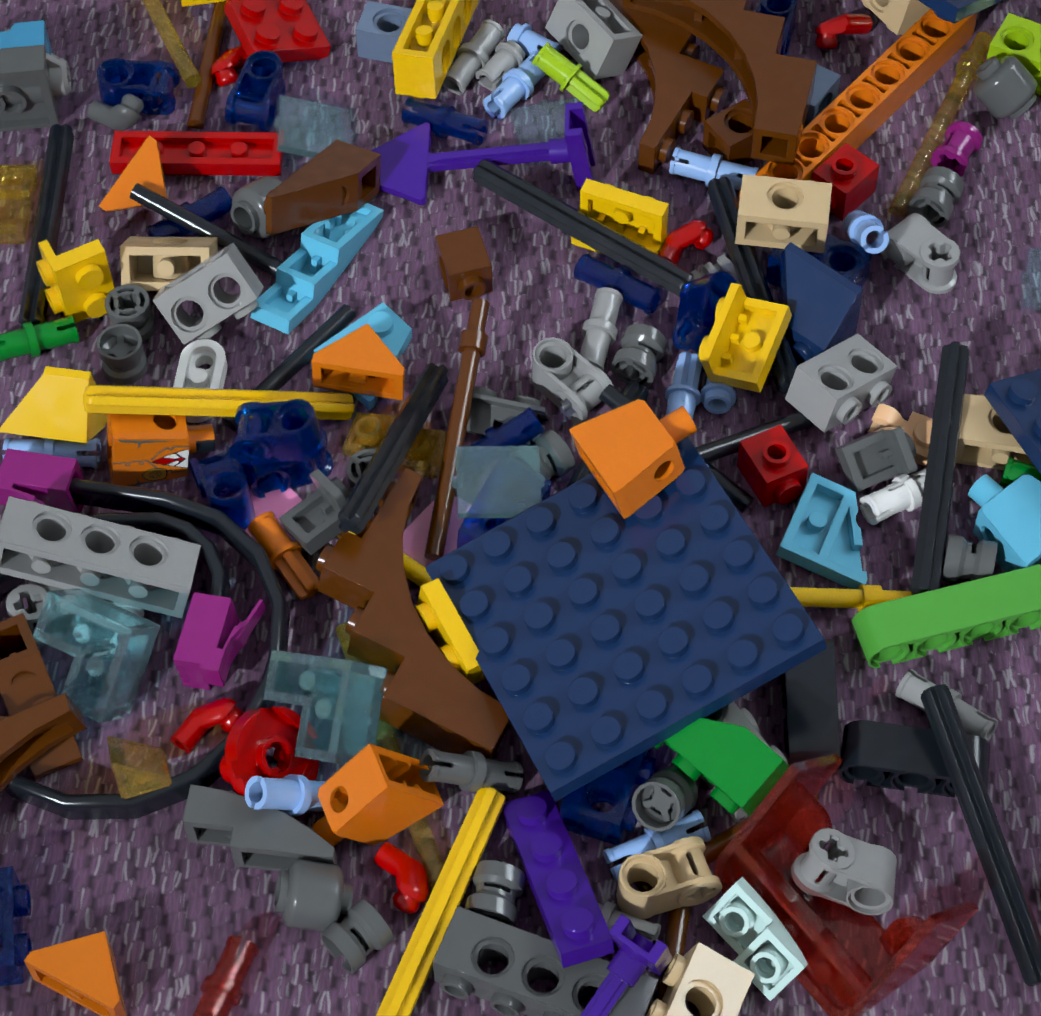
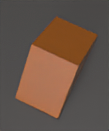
(143, 169)
(360, 366)
(82, 972)

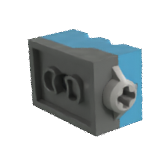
(30, 78)

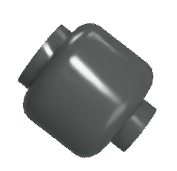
(1005, 87)
(248, 205)
(311, 895)

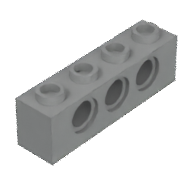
(96, 557)

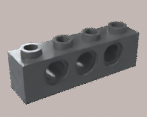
(528, 957)

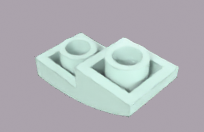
(757, 937)

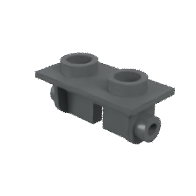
(488, 408)

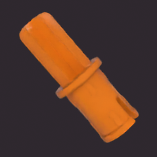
(284, 555)

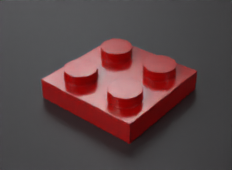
(278, 27)

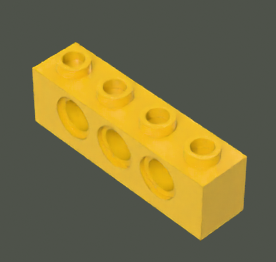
(429, 45)

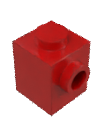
(851, 177)
(772, 466)

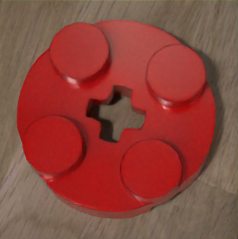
(249, 742)

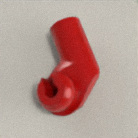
(226, 64)

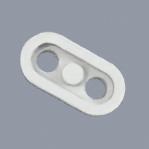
(191, 376)

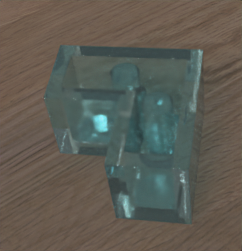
(107, 649)
(336, 699)

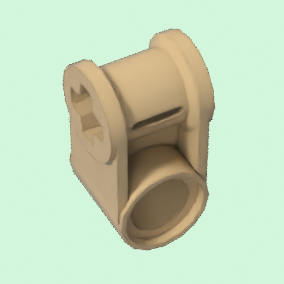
(675, 873)

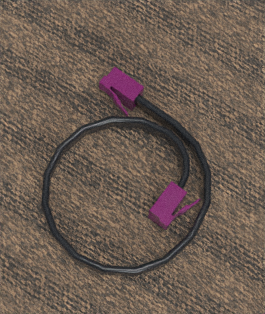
(211, 627)

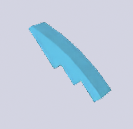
(314, 267)

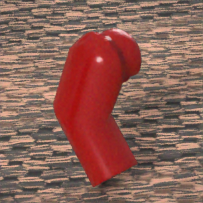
(843, 24)
(693, 233)
(202, 719)
(409, 876)

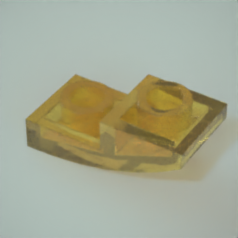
(423, 456)

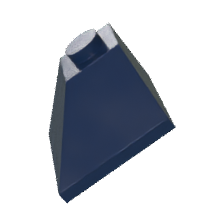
(821, 304)

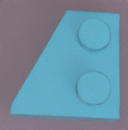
(826, 533)

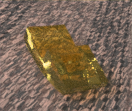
(16, 202)

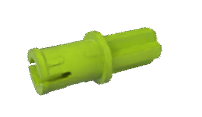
(571, 77)

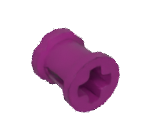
(960, 143)

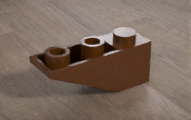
(325, 187)
(24, 682)

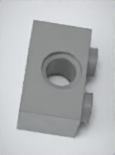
(594, 35)

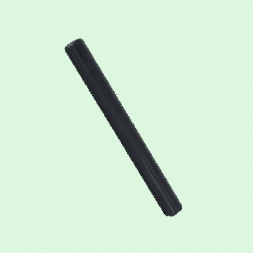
(47, 220)
(582, 227)
(749, 271)
(392, 449)
(940, 469)
(985, 831)

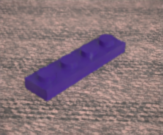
(557, 879)

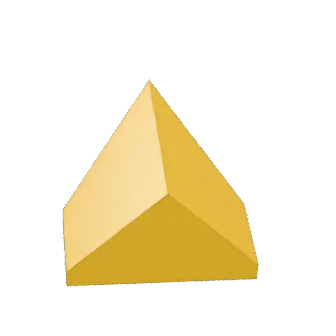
(56, 408)

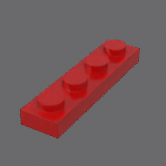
(203, 152)

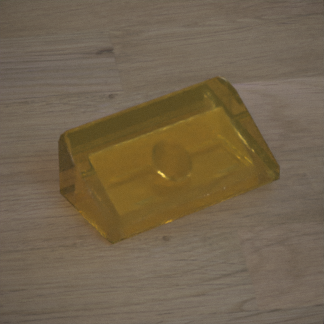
(138, 767)

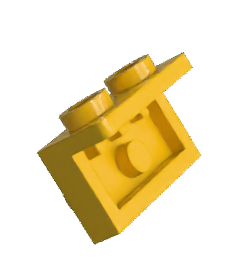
(626, 212)
(77, 280)
(743, 340)
(448, 630)

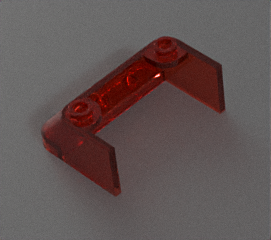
(847, 952)

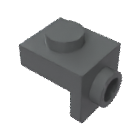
(877, 457)
(316, 517)

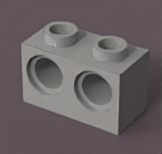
(203, 287)
(841, 383)

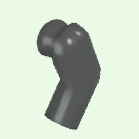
(120, 116)

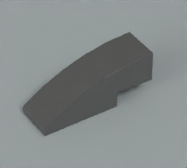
(256, 837)

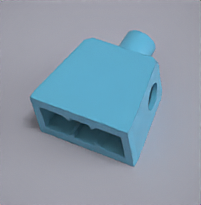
(1010, 519)

